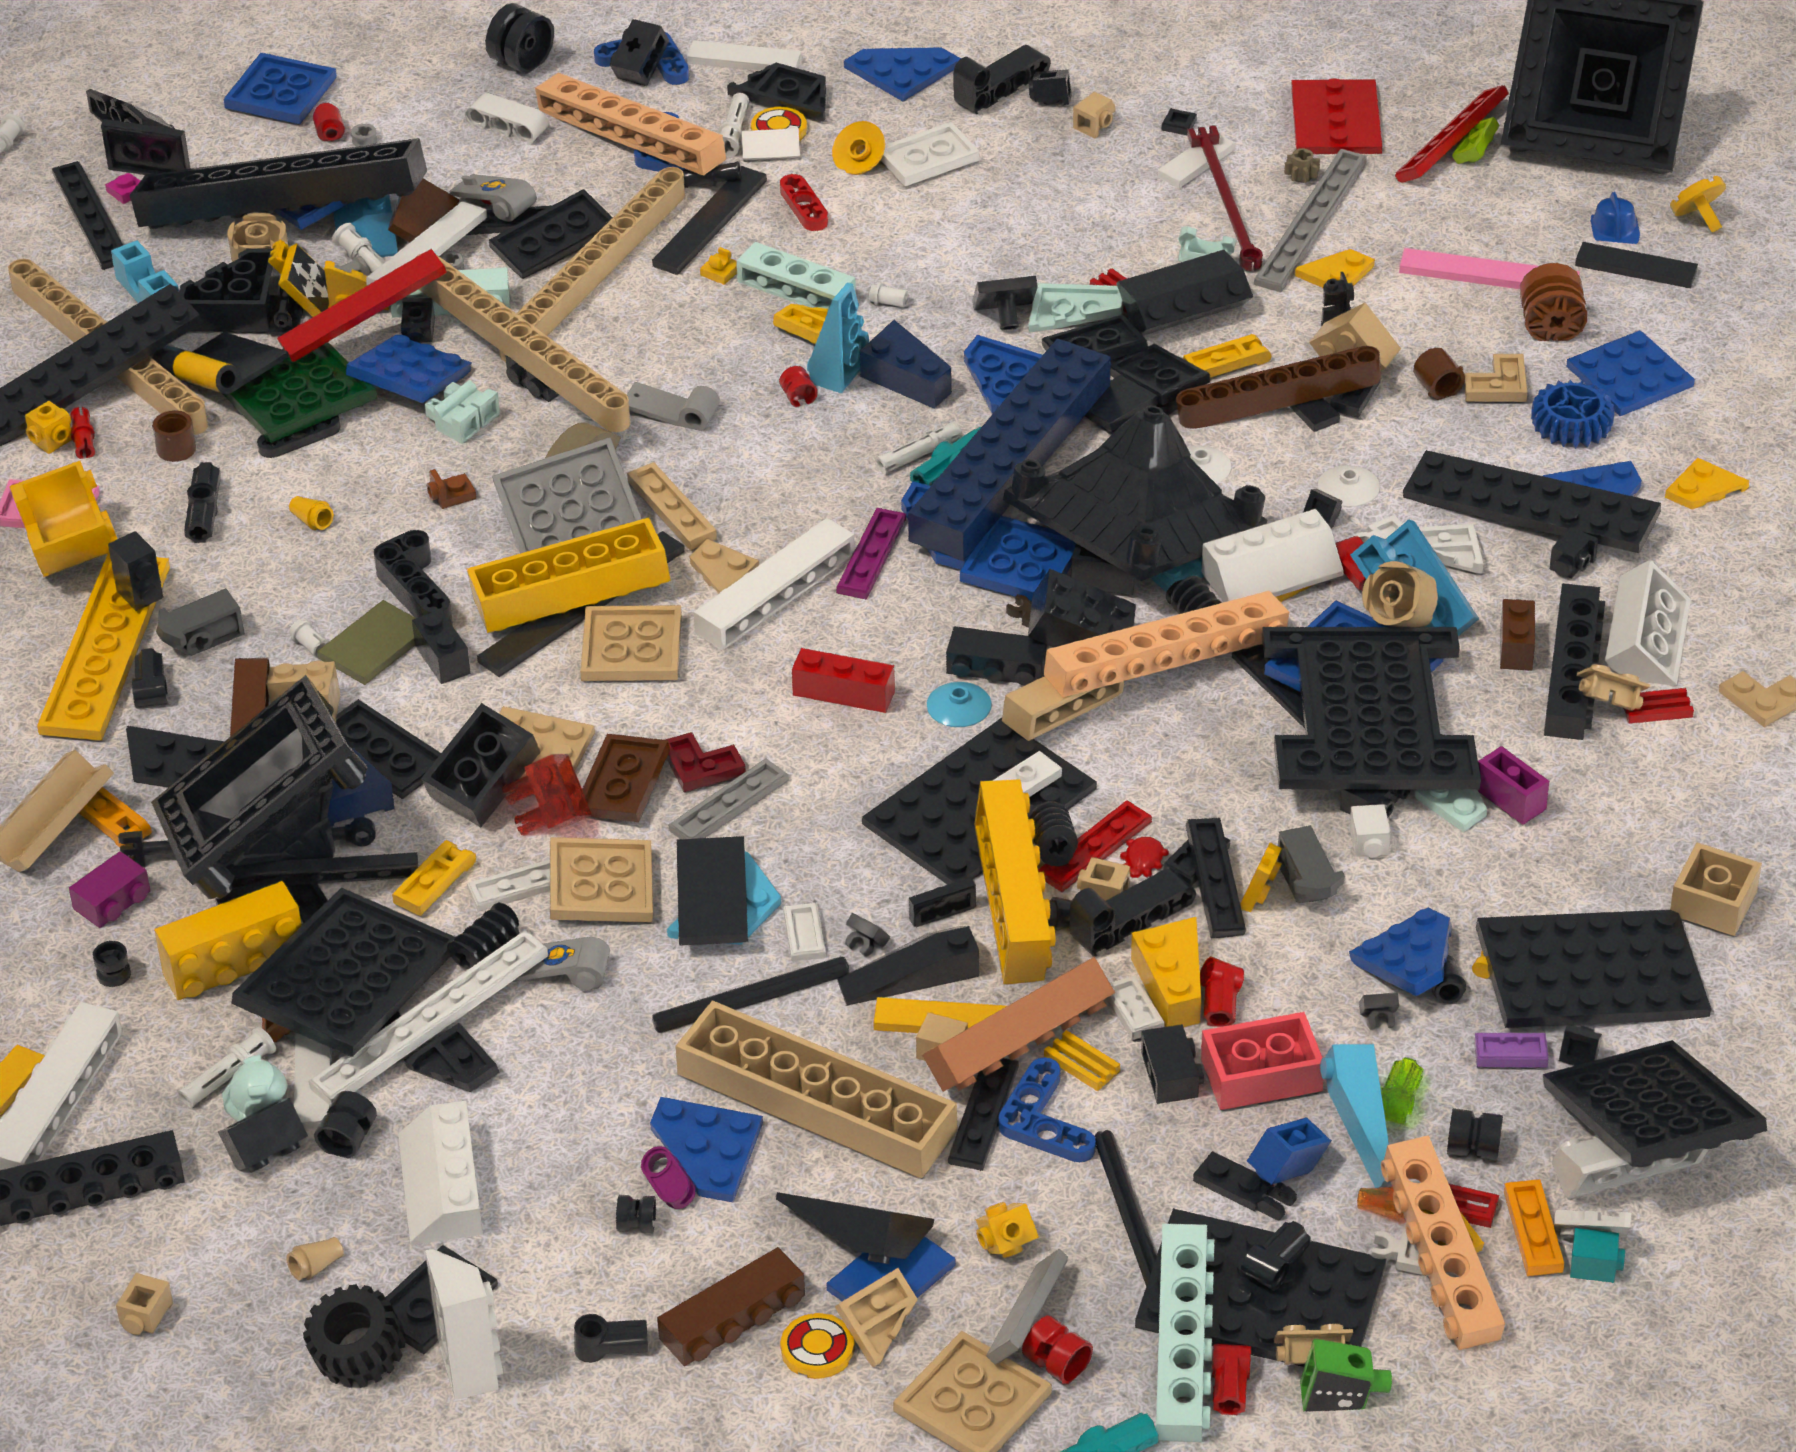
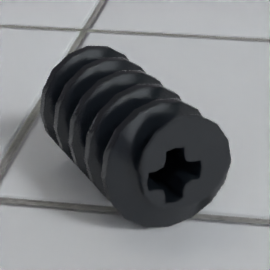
(1190, 595)
(1054, 833)
(484, 936)

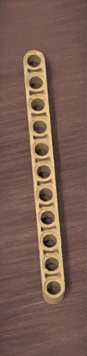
(604, 251)
(77, 320)
(530, 348)

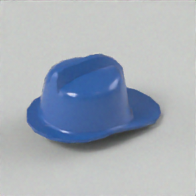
(1615, 221)

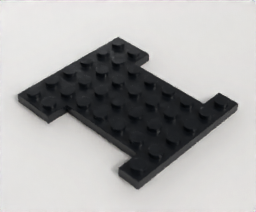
(1369, 710)

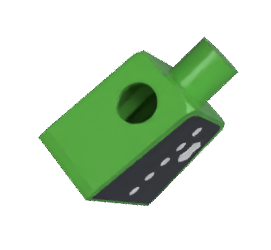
(1340, 1377)

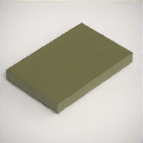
(371, 642)

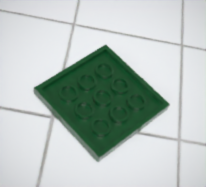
(300, 393)

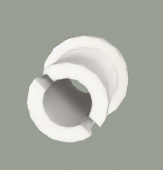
(888, 295)
(303, 632)

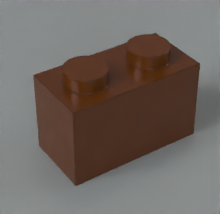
(1517, 634)

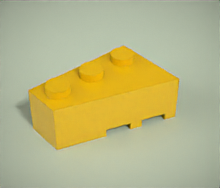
(1170, 970)

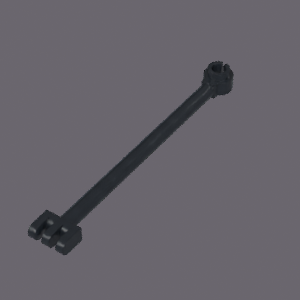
(139, 848)

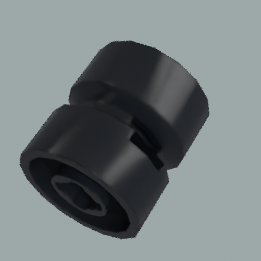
(345, 1124)
(1474, 1134)

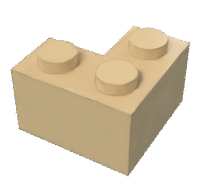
(1355, 329)
(319, 672)

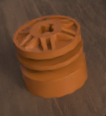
(1553, 302)

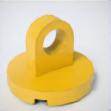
(1698, 197)

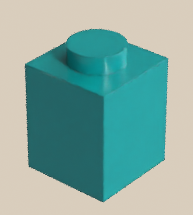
(1596, 1255)

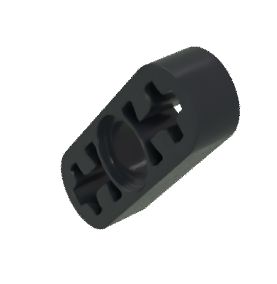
(281, 447)

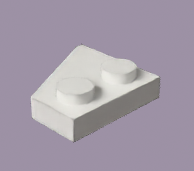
(1455, 546)
(1569, 1220)

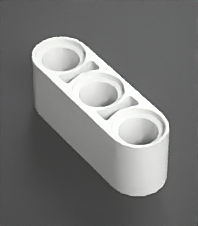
(507, 117)

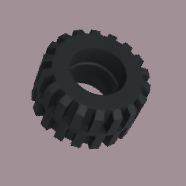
(343, 1314)

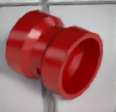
(797, 385)

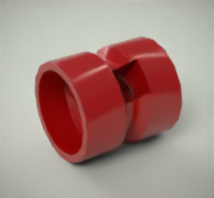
(1056, 1349)

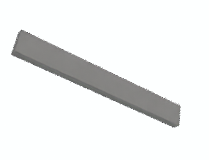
(1310, 220)

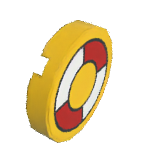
(780, 118)
(817, 1345)

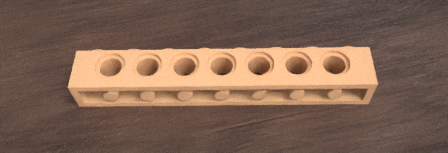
(631, 123)
(1162, 644)

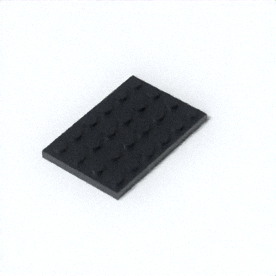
(937, 811)
(1592, 968)
(344, 972)
(1654, 1103)
(1320, 1289)

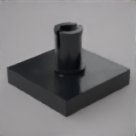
(1005, 296)

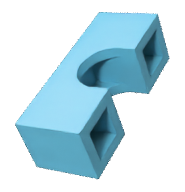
(136, 273)

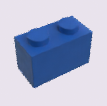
(1288, 1151)

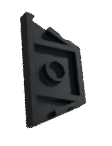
(786, 87)
(163, 756)

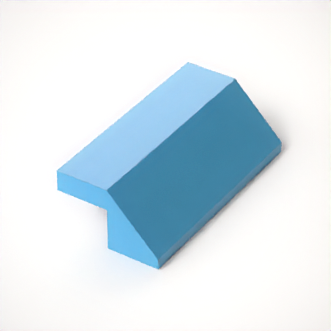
(1412, 548)

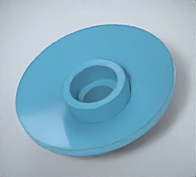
(959, 704)

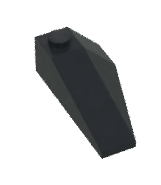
(110, 108)
(863, 1228)

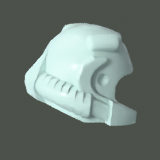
(1195, 247)
(253, 1088)

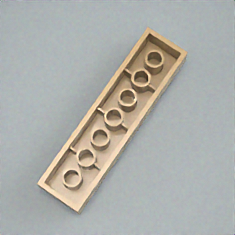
(817, 1089)

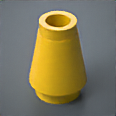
(312, 512)

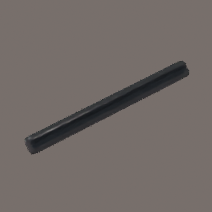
(753, 993)
(1126, 1201)

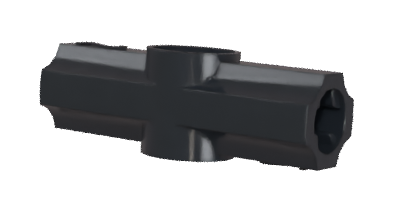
(202, 502)

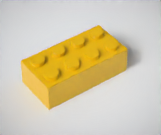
(226, 940)

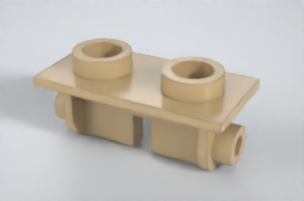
(1600, 682)
(1298, 1341)

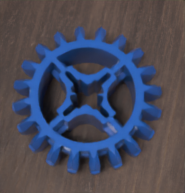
(1572, 413)

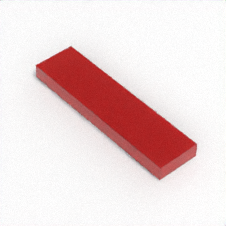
(1098, 843)

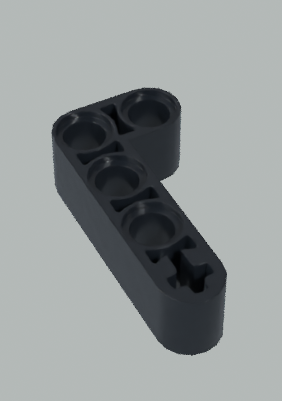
(982, 86)
(400, 569)
(1104, 923)

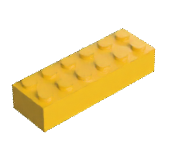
(568, 575)
(1014, 881)

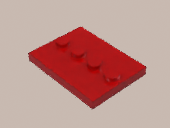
(1336, 116)

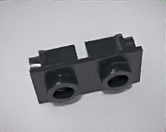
(1337, 294)
(285, 314)

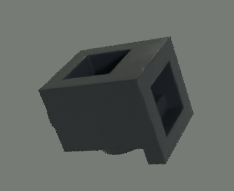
(1051, 87)
(418, 319)
(1573, 553)

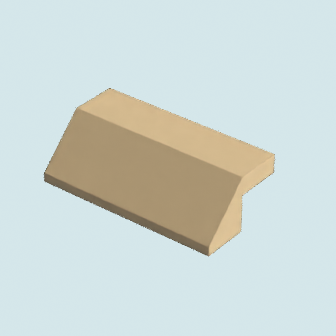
(49, 809)

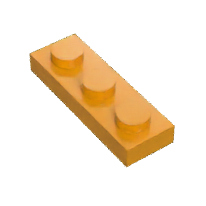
(1533, 1227)

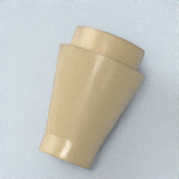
(312, 1258)

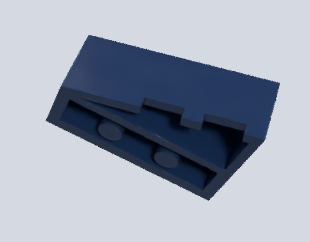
(906, 366)
(367, 798)

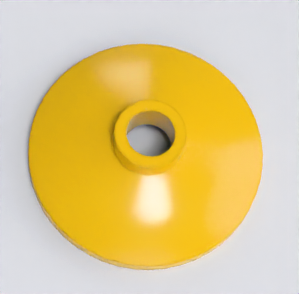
(852, 141)

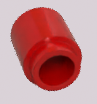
(328, 122)

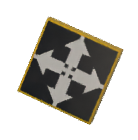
(304, 281)

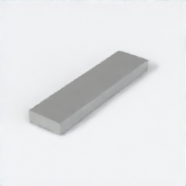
(729, 801)
(1027, 1307)

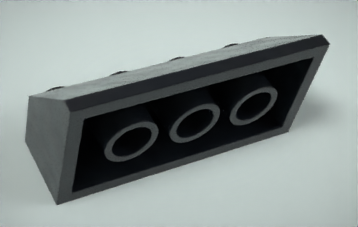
(1184, 292)

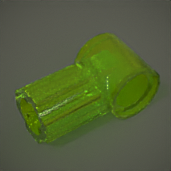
(1400, 1090)

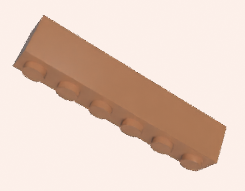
(1019, 1024)

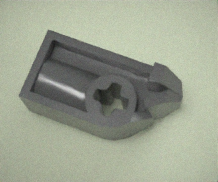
(201, 623)
(1307, 866)

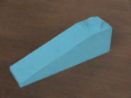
(1356, 1093)

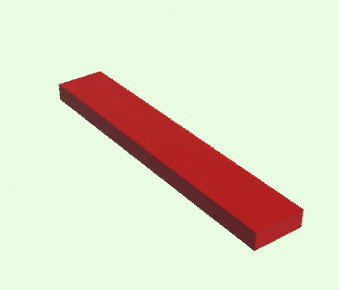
(1451, 134)
(362, 305)

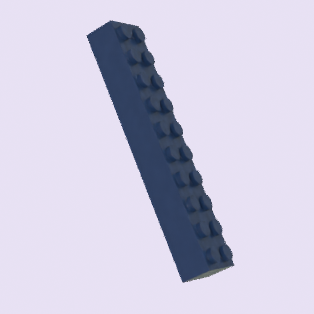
(1024, 427)

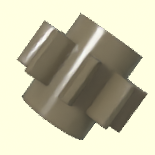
(1302, 166)

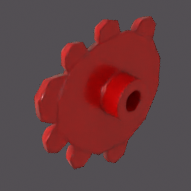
(1143, 856)

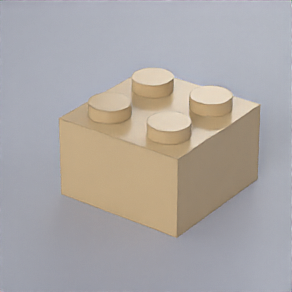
(1715, 888)

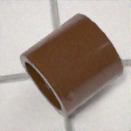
(1439, 373)
(174, 436)

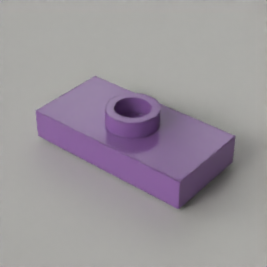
(1511, 1050)

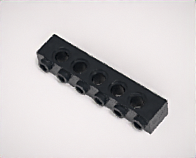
(1573, 652)
(89, 1177)

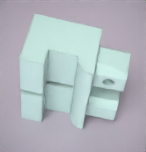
(463, 410)

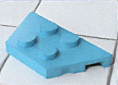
(761, 899)

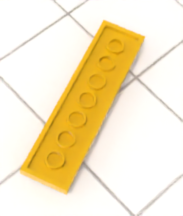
(97, 661)

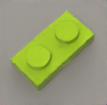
(1476, 141)

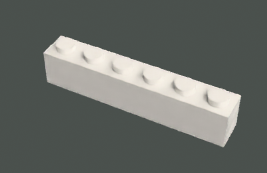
(774, 584)
(57, 1084)

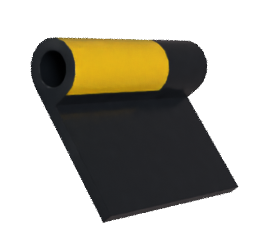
(220, 363)

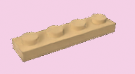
(671, 505)

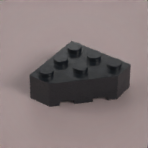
(235, 294)

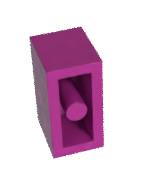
(1513, 785)
(110, 889)

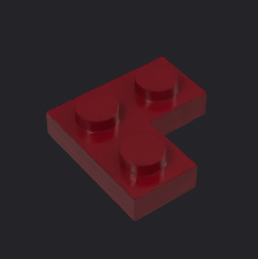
(702, 769)

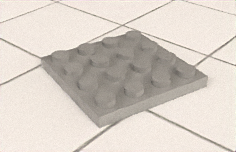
(566, 496)

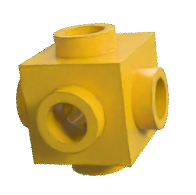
(48, 427)
(1006, 1228)

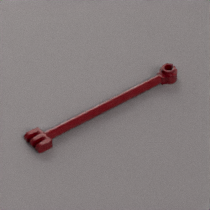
(1248, 253)

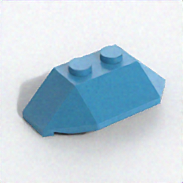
(370, 221)

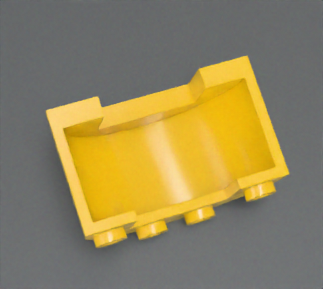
(63, 518)

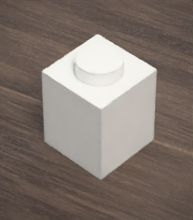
(1370, 830)

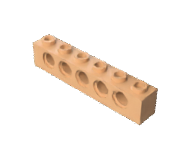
(1419, 1161)

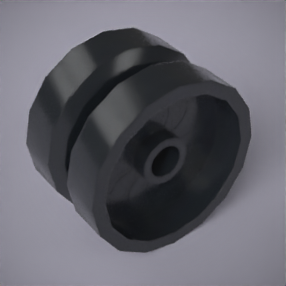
(519, 38)

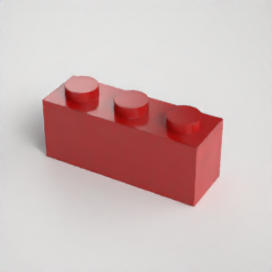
(843, 680)

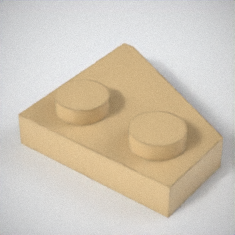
(721, 564)
(877, 1314)

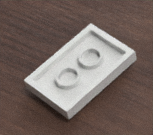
(929, 154)

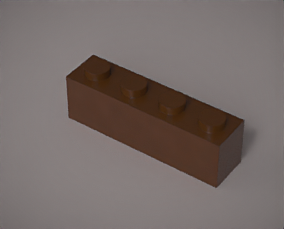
(731, 1307)

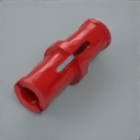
(82, 433)

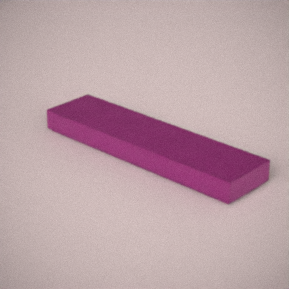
(871, 553)

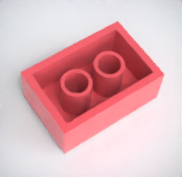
(1262, 1060)

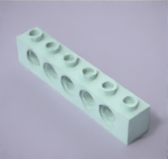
(1180, 1246)

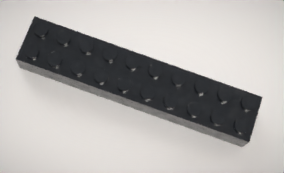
(279, 183)

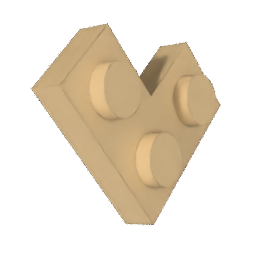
(1503, 385)
(1761, 703)

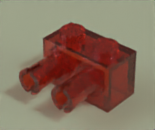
(556, 792)

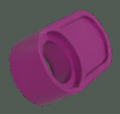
(671, 1183)

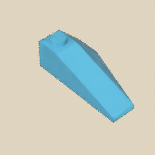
(838, 347)

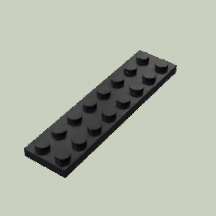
(96, 358)
(1531, 500)

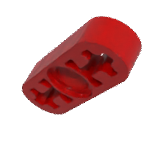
(804, 194)

